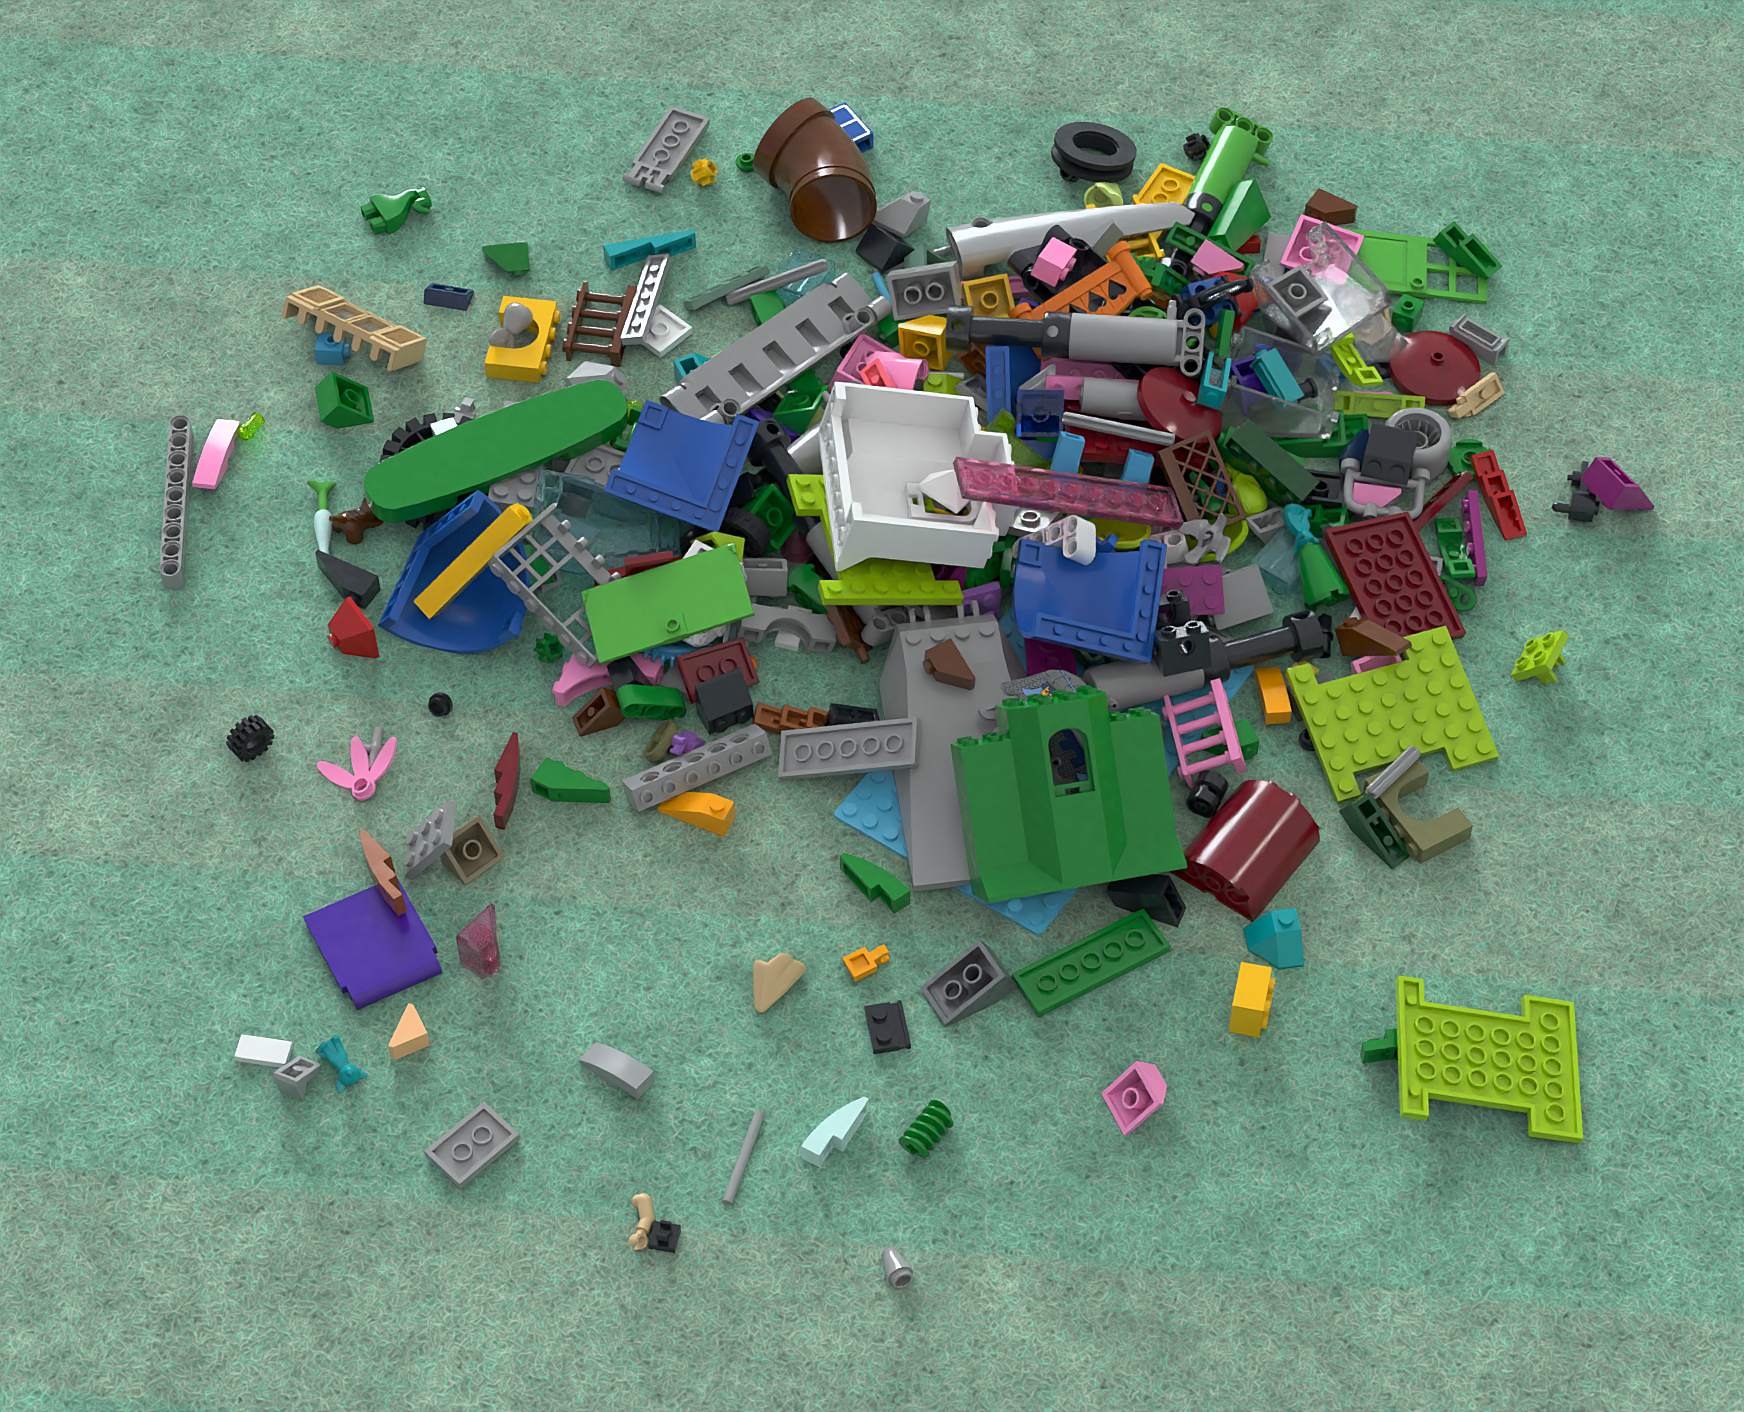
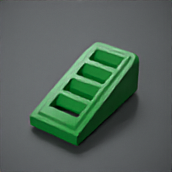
(1214, 504)

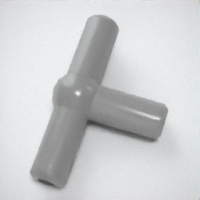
(375, 747)

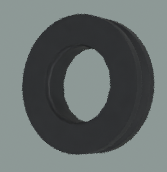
(1088, 166)

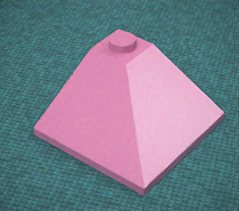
(1298, 248)
(854, 361)

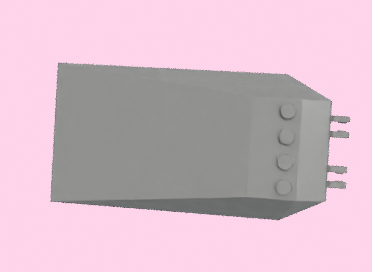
(946, 712)

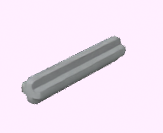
(1393, 772)

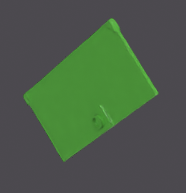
(667, 603)

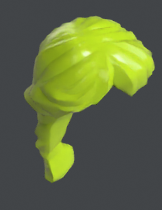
(1248, 492)

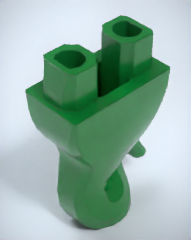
(393, 210)

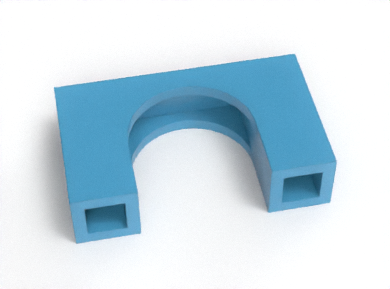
(1070, 448)

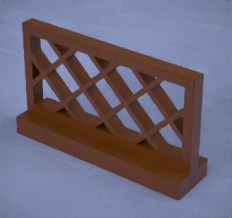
(1176, 481)

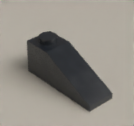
(349, 579)

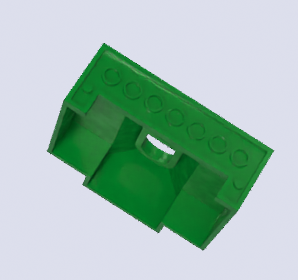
(1035, 838)

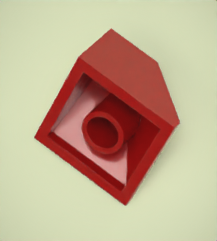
(352, 631)

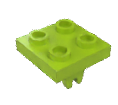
(1540, 657)

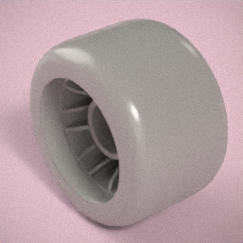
(1433, 440)

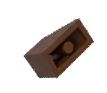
(1330, 208)
(948, 665)
(599, 713)

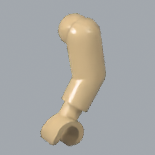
(646, 1212)

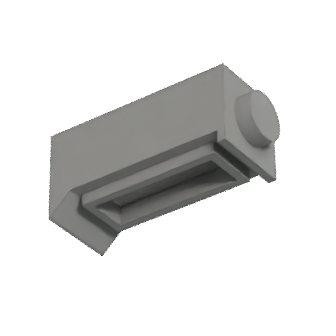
(1481, 340)

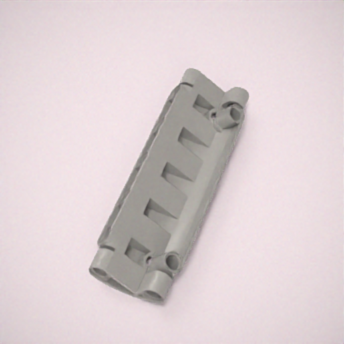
(777, 352)

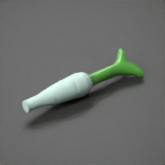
(322, 524)

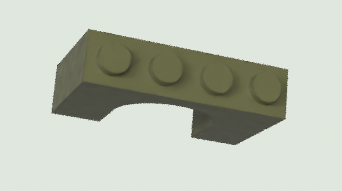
(1420, 837)

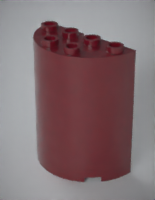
(1250, 847)

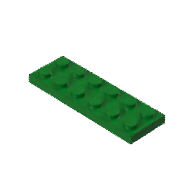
(1091, 962)

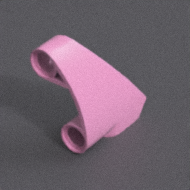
(901, 369)

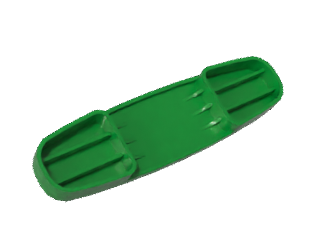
(495, 448)

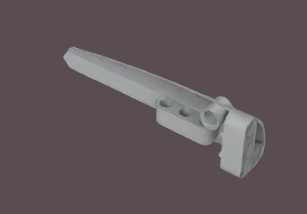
(997, 239)

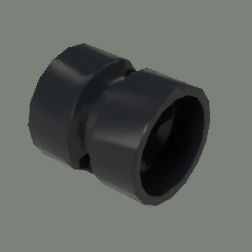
(1207, 793)

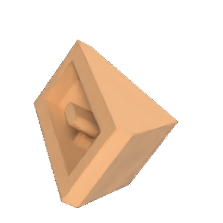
(409, 1035)

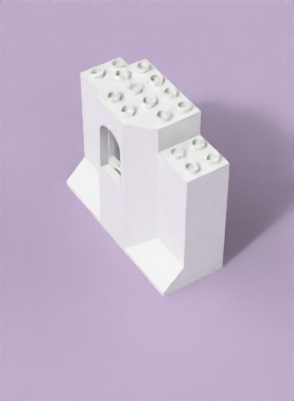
(877, 453)

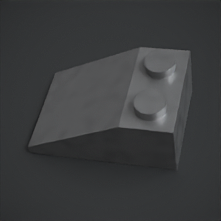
(968, 984)

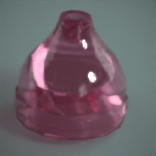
(795, 548)

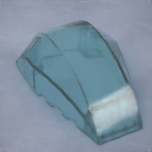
(607, 522)

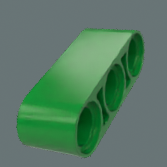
(650, 702)

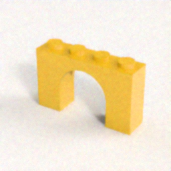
(530, 361)

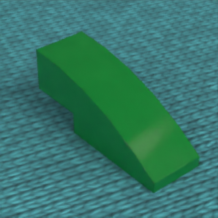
(1467, 251)
(1321, 518)
(875, 882)

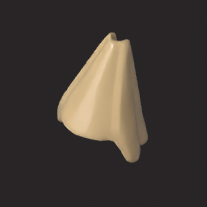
(774, 979)

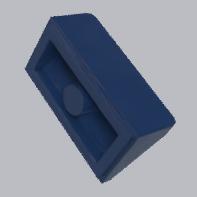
(448, 296)

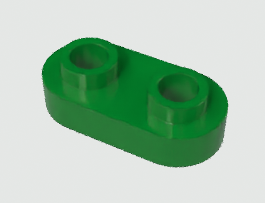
(1457, 592)

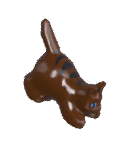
(354, 522)

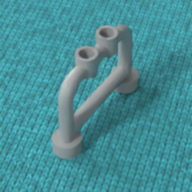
(1351, 469)

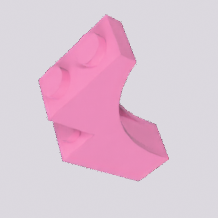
(579, 679)

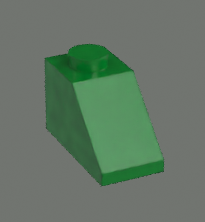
(1247, 738)

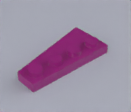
(1474, 537)

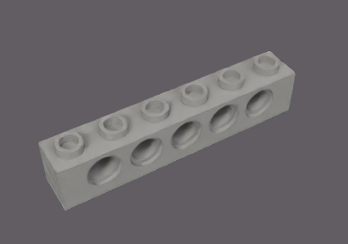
(696, 767)

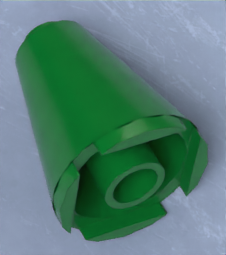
(1319, 578)

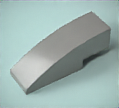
(618, 1069)

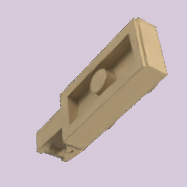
(1477, 397)

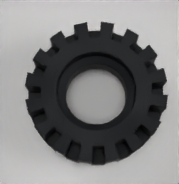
(250, 738)

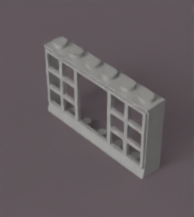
(578, 551)

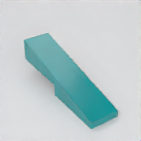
(628, 252)

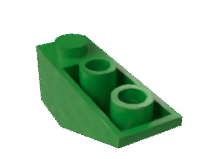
(564, 784)

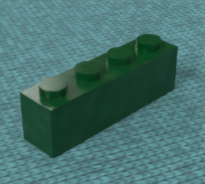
(1271, 463)

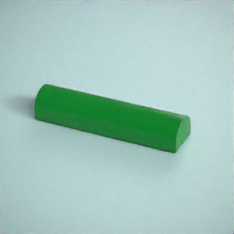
(1190, 242)

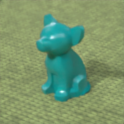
(1297, 522)
(337, 1057)

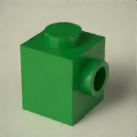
(1407, 318)

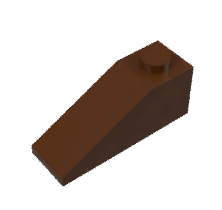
(1368, 639)

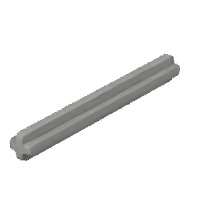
(777, 281)
(1119, 429)

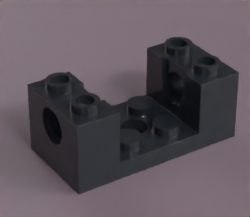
(1178, 641)

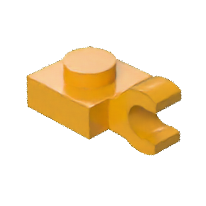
(864, 963)

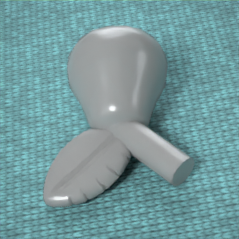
(516, 319)

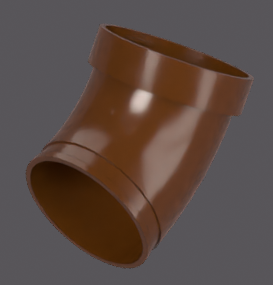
(819, 172)

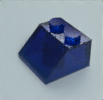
(1040, 413)

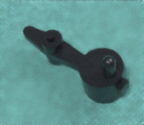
(1582, 503)

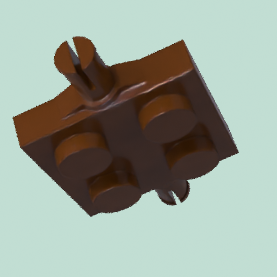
(849, 630)

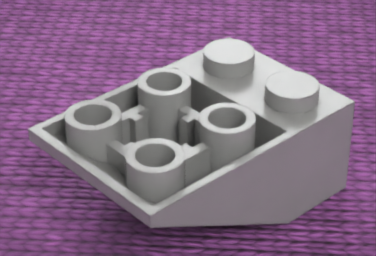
(766, 576)

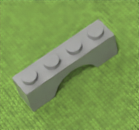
(812, 629)

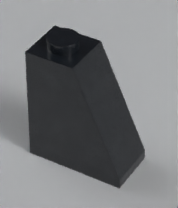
(1149, 892)

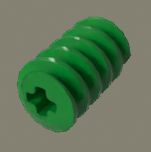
(927, 1129)

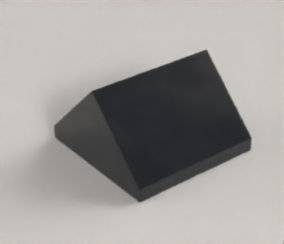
(882, 248)
(1328, 491)

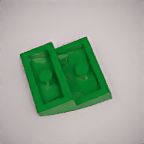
(1224, 333)

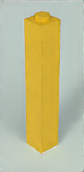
(472, 561)

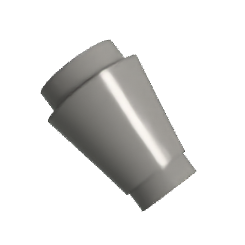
(896, 1268)

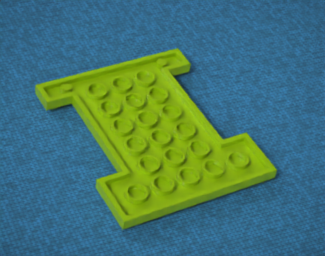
(873, 579)
(1381, 712)
(1490, 1060)

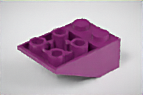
(1614, 486)

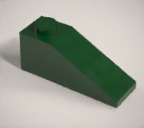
(1374, 830)

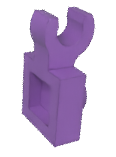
(685, 742)

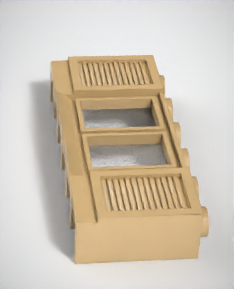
(403, 344)

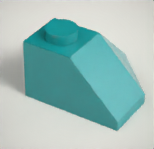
(1277, 938)

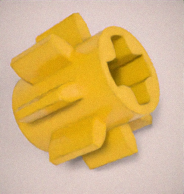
(704, 172)

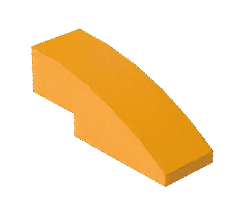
(1273, 695)

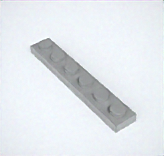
(645, 299)

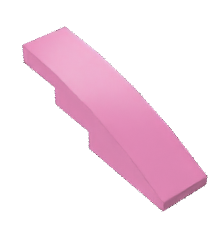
(215, 454)

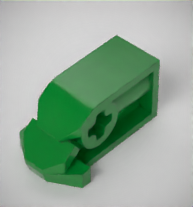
(805, 586)

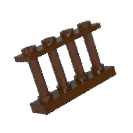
(615, 350)

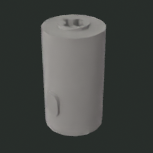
(1110, 399)

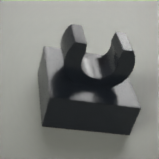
(664, 1236)

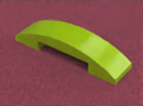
(1352, 364)
(1375, 404)

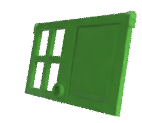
(1403, 266)

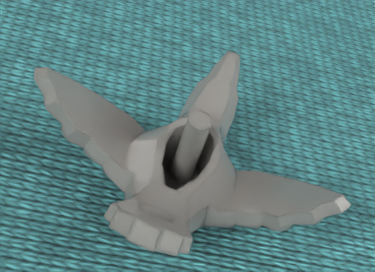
(1208, 537)

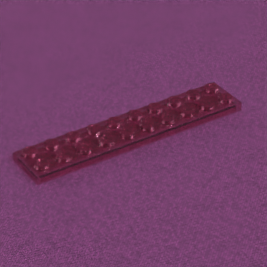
(1067, 492)

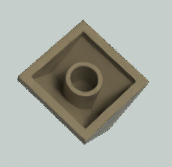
(471, 851)

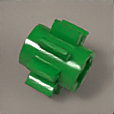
(548, 648)

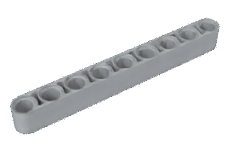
(176, 502)

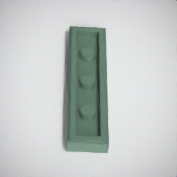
(726, 287)

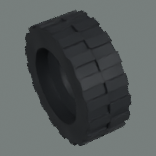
(746, 525)

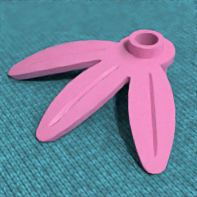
(364, 781)

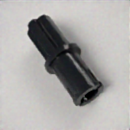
(1326, 626)

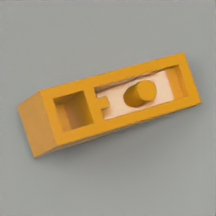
(701, 810)

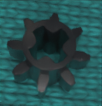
(1196, 146)

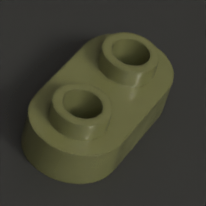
(661, 740)

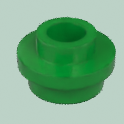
(745, 162)

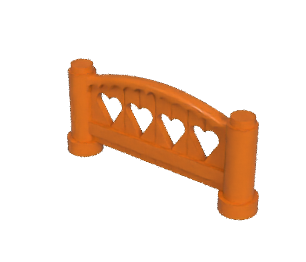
(1121, 270)

